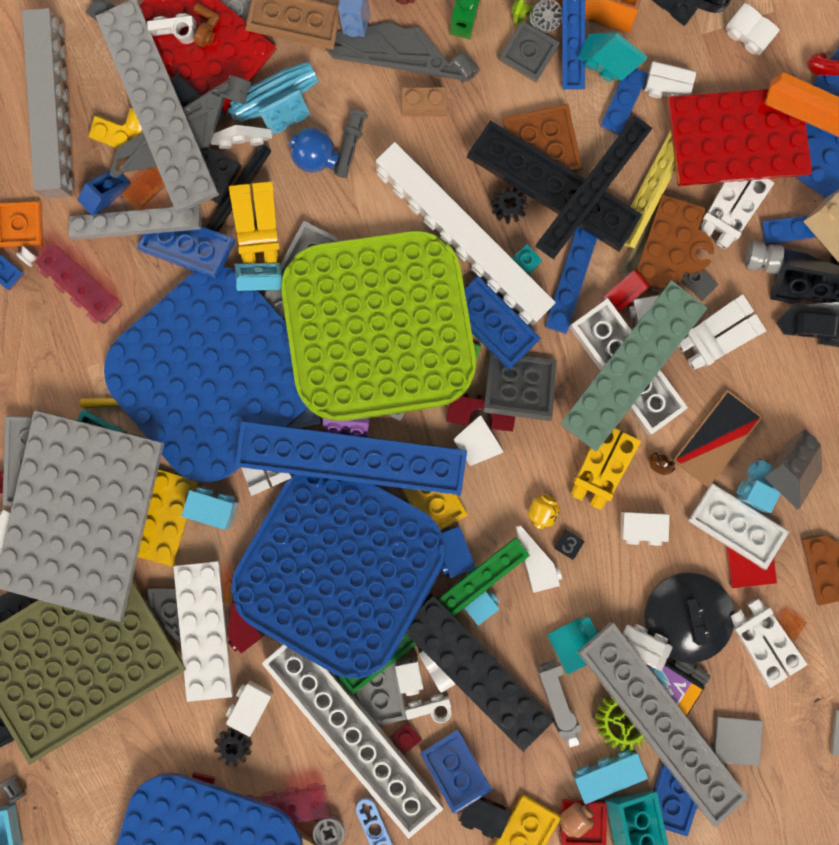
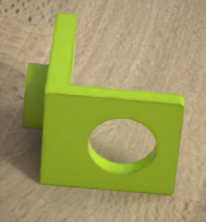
(519, 10)

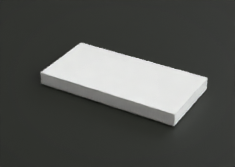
(738, 526)

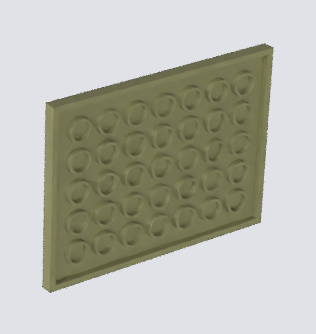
(77, 669)

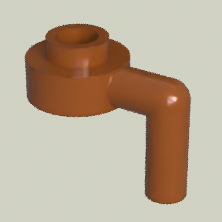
(204, 34)

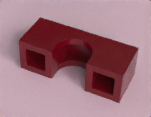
(462, 408)

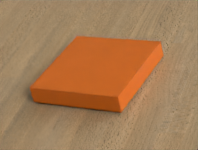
(21, 224)

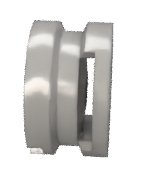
(545, 16)
(329, 831)

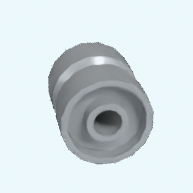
(764, 257)

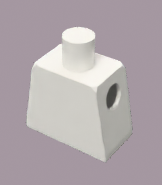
(478, 442)

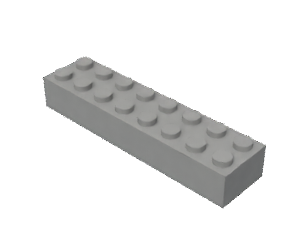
(48, 104)

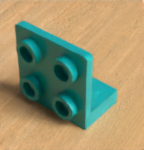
(570, 639)

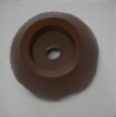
(661, 464)

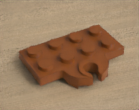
(674, 243)

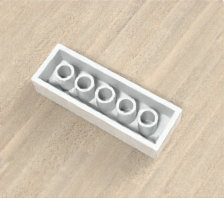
(601, 335)

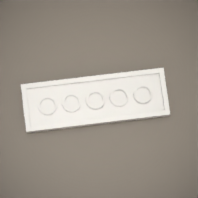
(203, 631)

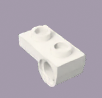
(164, 26)
(419, 708)

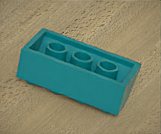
(636, 819)

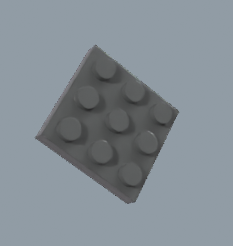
(523, 389)

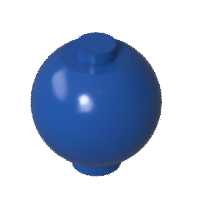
(312, 150)

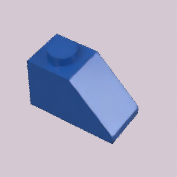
(102, 192)

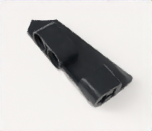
(811, 320)

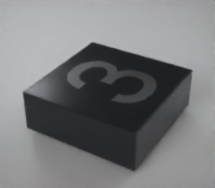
(569, 544)

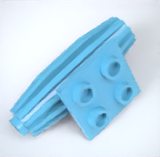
(278, 98)

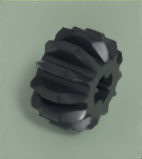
(507, 197)
(234, 754)

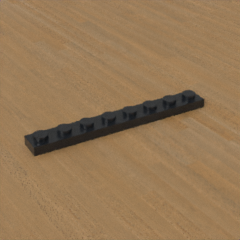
(593, 187)

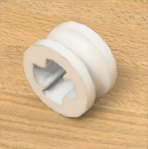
(26, 256)

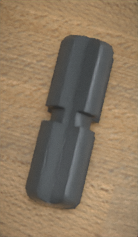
(695, 672)

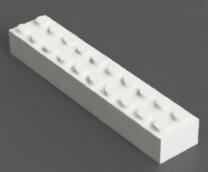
(463, 234)
(356, 739)

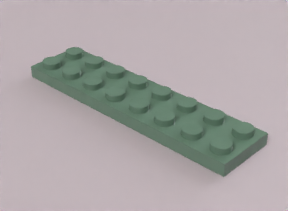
(633, 366)

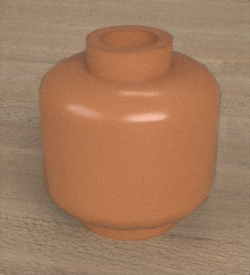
(577, 820)

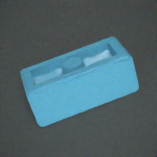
(258, 276)

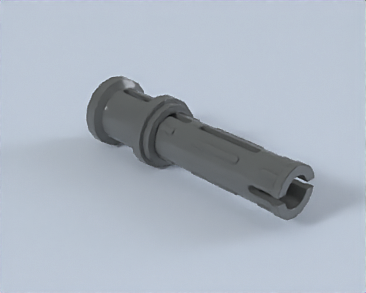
(352, 134)

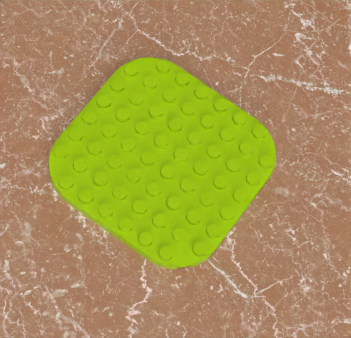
(378, 326)

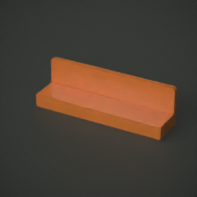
(611, 13)
(804, 102)

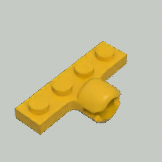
(114, 133)

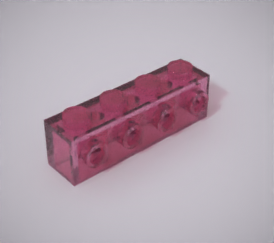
(78, 283)
(300, 804)

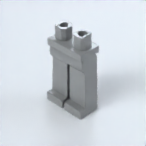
(566, 722)

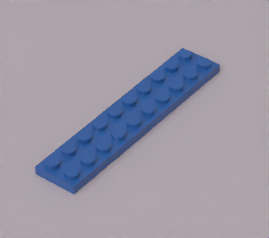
(350, 458)

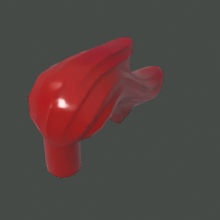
(821, 66)

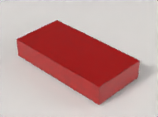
(627, 290)

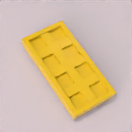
(164, 521)

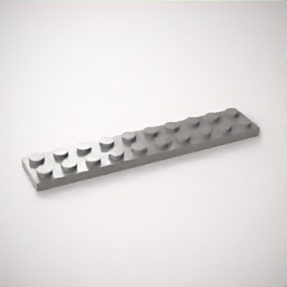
(157, 106)
(662, 724)

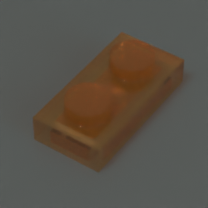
(144, 188)

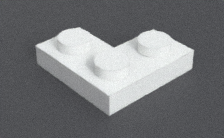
(240, 134)

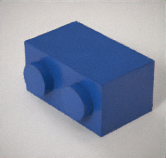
(457, 555)

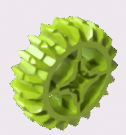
(624, 738)

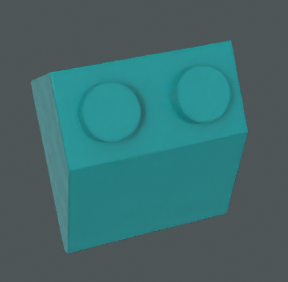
(610, 56)

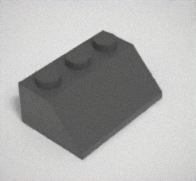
(797, 468)

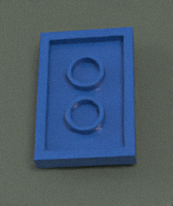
(456, 771)

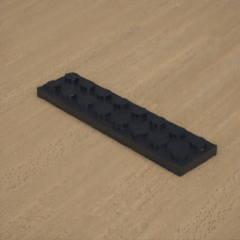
(550, 183)
(478, 674)

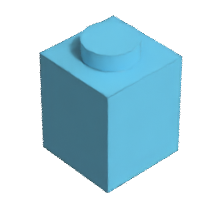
(483, 607)

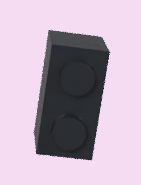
(485, 816)

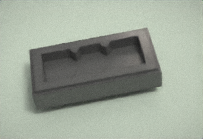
(699, 284)

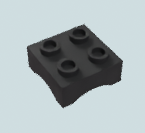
(222, 171)

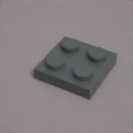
(529, 51)

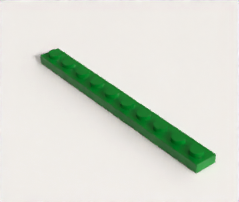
(460, 596)

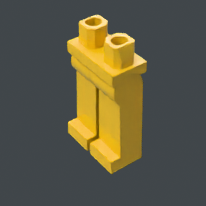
(265, 236)
(604, 482)

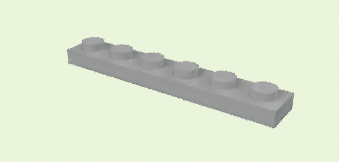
(133, 223)

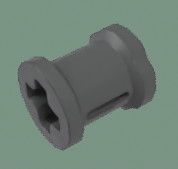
(12, 789)

